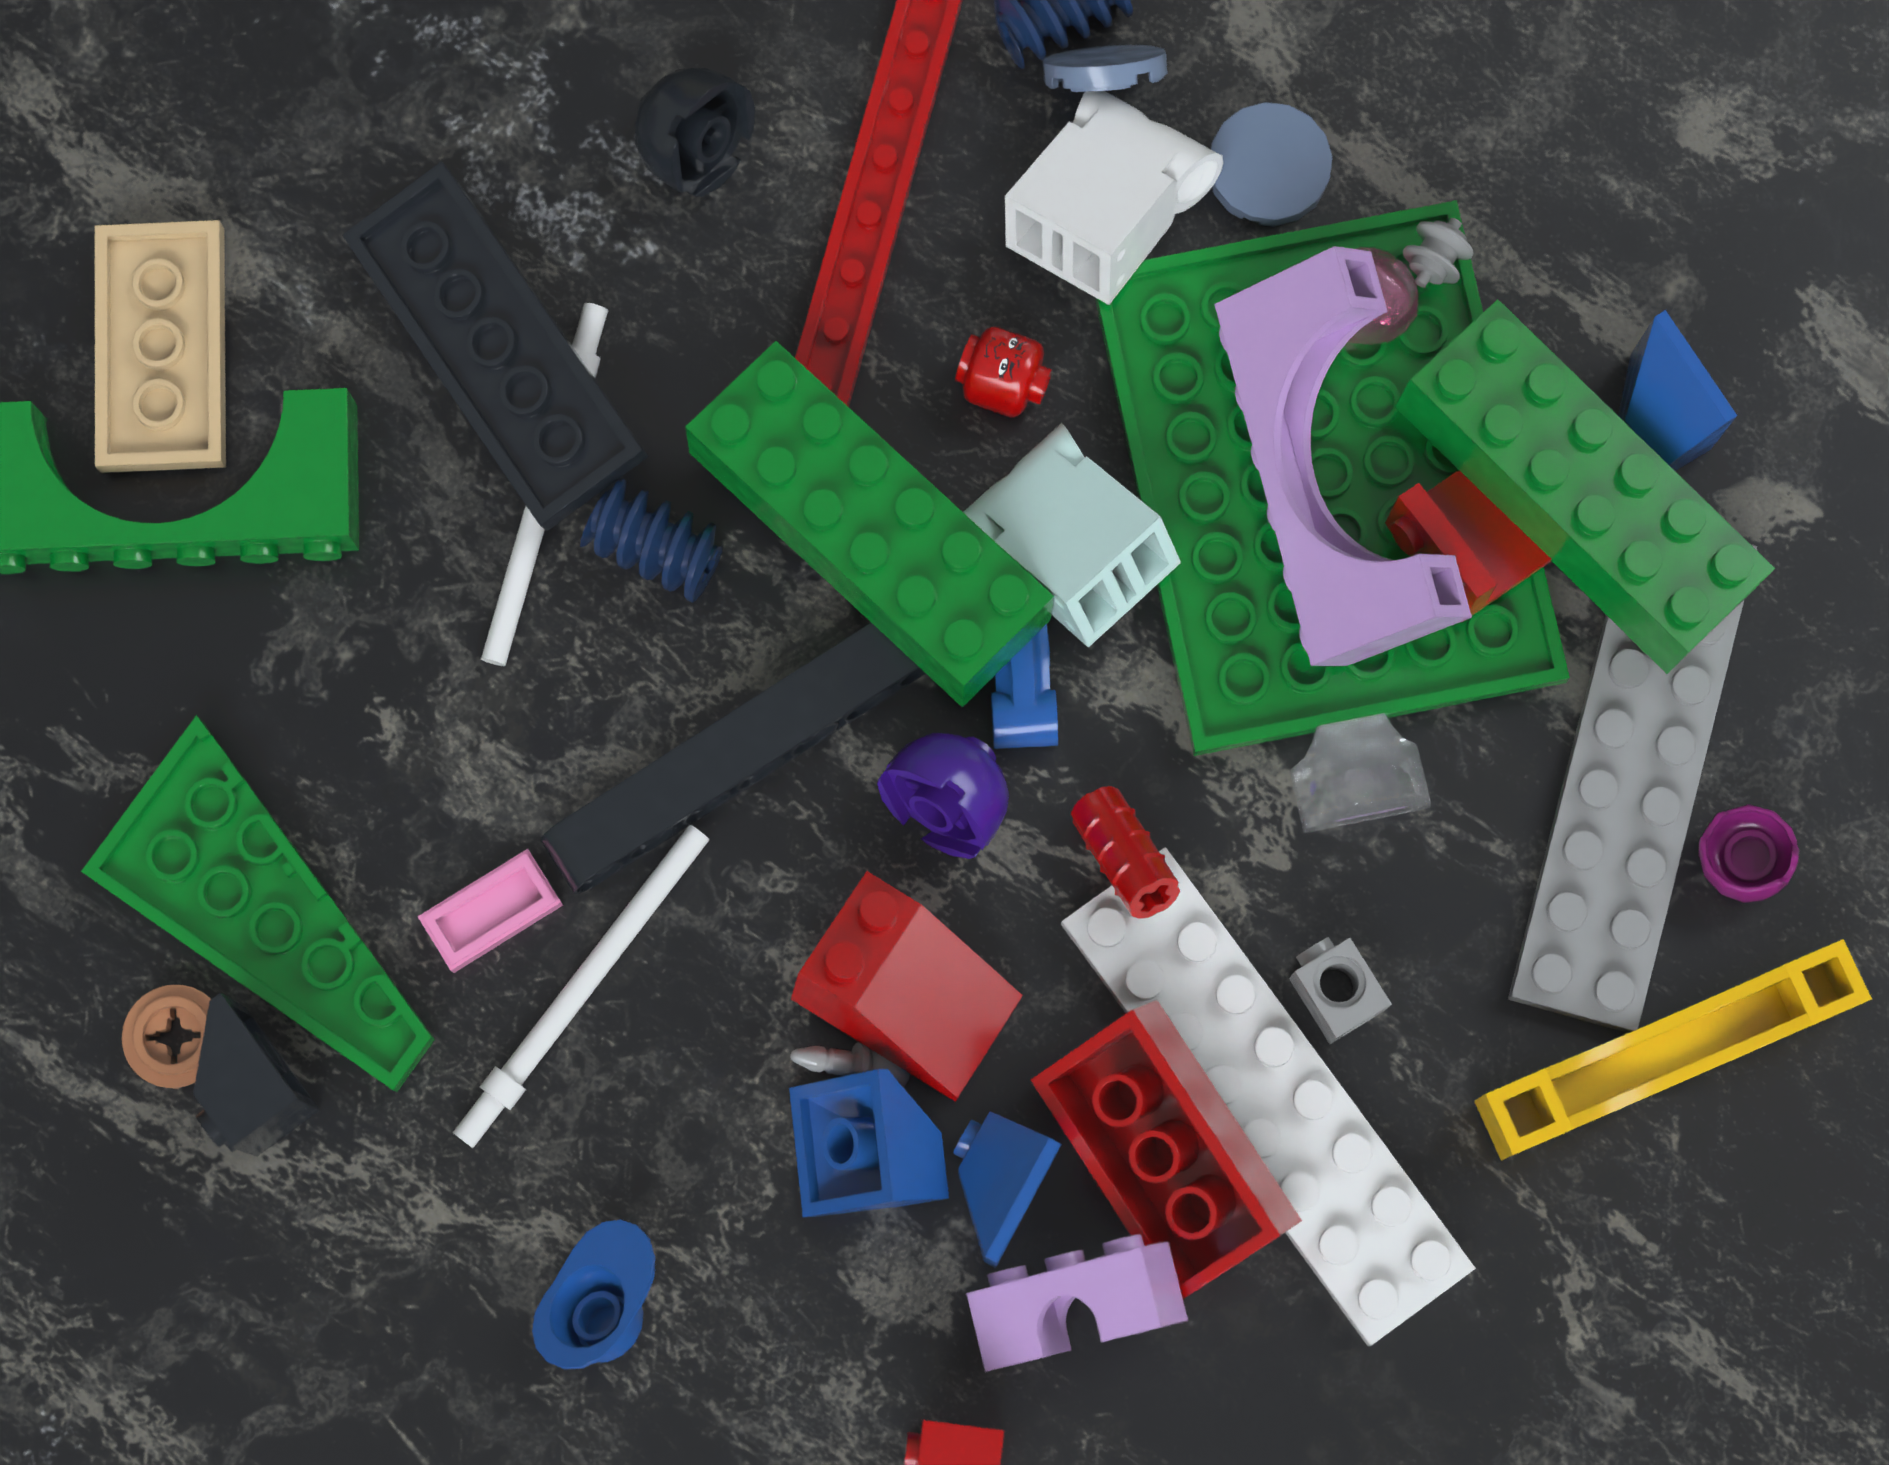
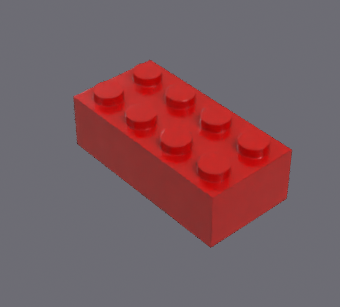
(1166, 1146)

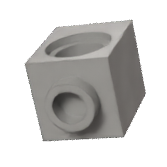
(1333, 1017)

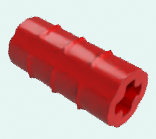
(1125, 852)

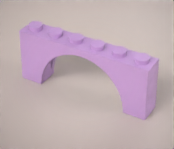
(1279, 350)

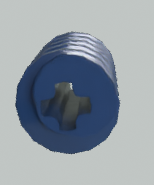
(1030, 21)
(653, 541)

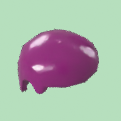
(1748, 853)

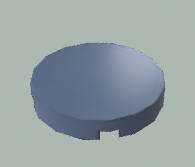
(1104, 67)
(1272, 164)

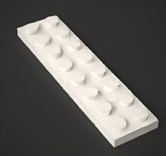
(1360, 1212)

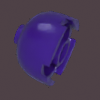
(948, 788)

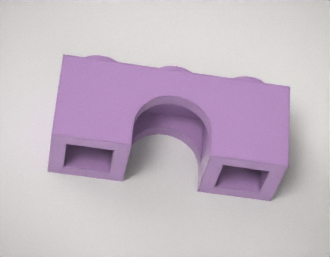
(1126, 1290)

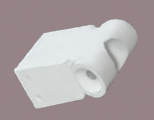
(1105, 194)

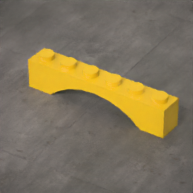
(1672, 1049)

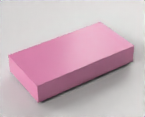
(490, 911)

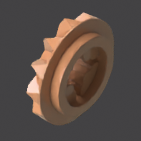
(153, 1016)

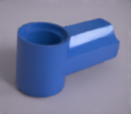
(1023, 703)

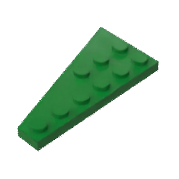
(232, 887)

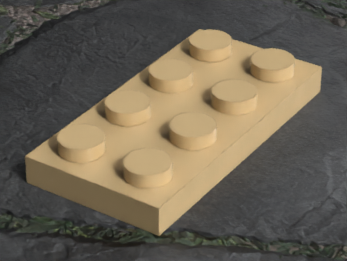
(160, 346)

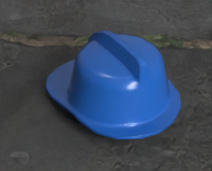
(597, 1298)

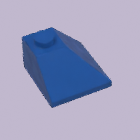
(1672, 396)
(864, 1146)
(1000, 1177)

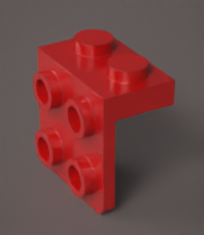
(1465, 523)

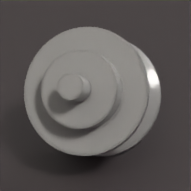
(1438, 252)

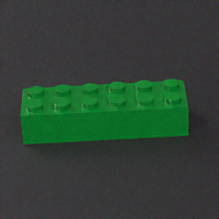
(1582, 486)
(869, 523)

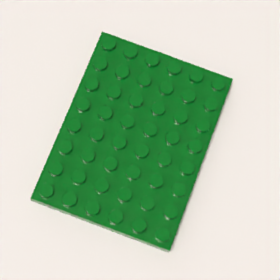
(1193, 465)

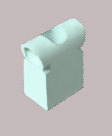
(1077, 534)

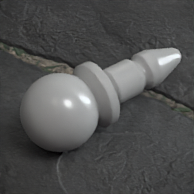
(846, 1062)

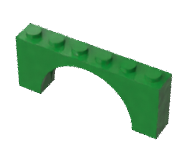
(292, 504)

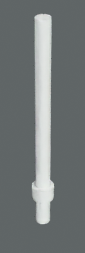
(530, 532)
(503, 1086)

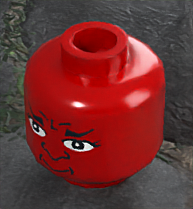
(1003, 371)

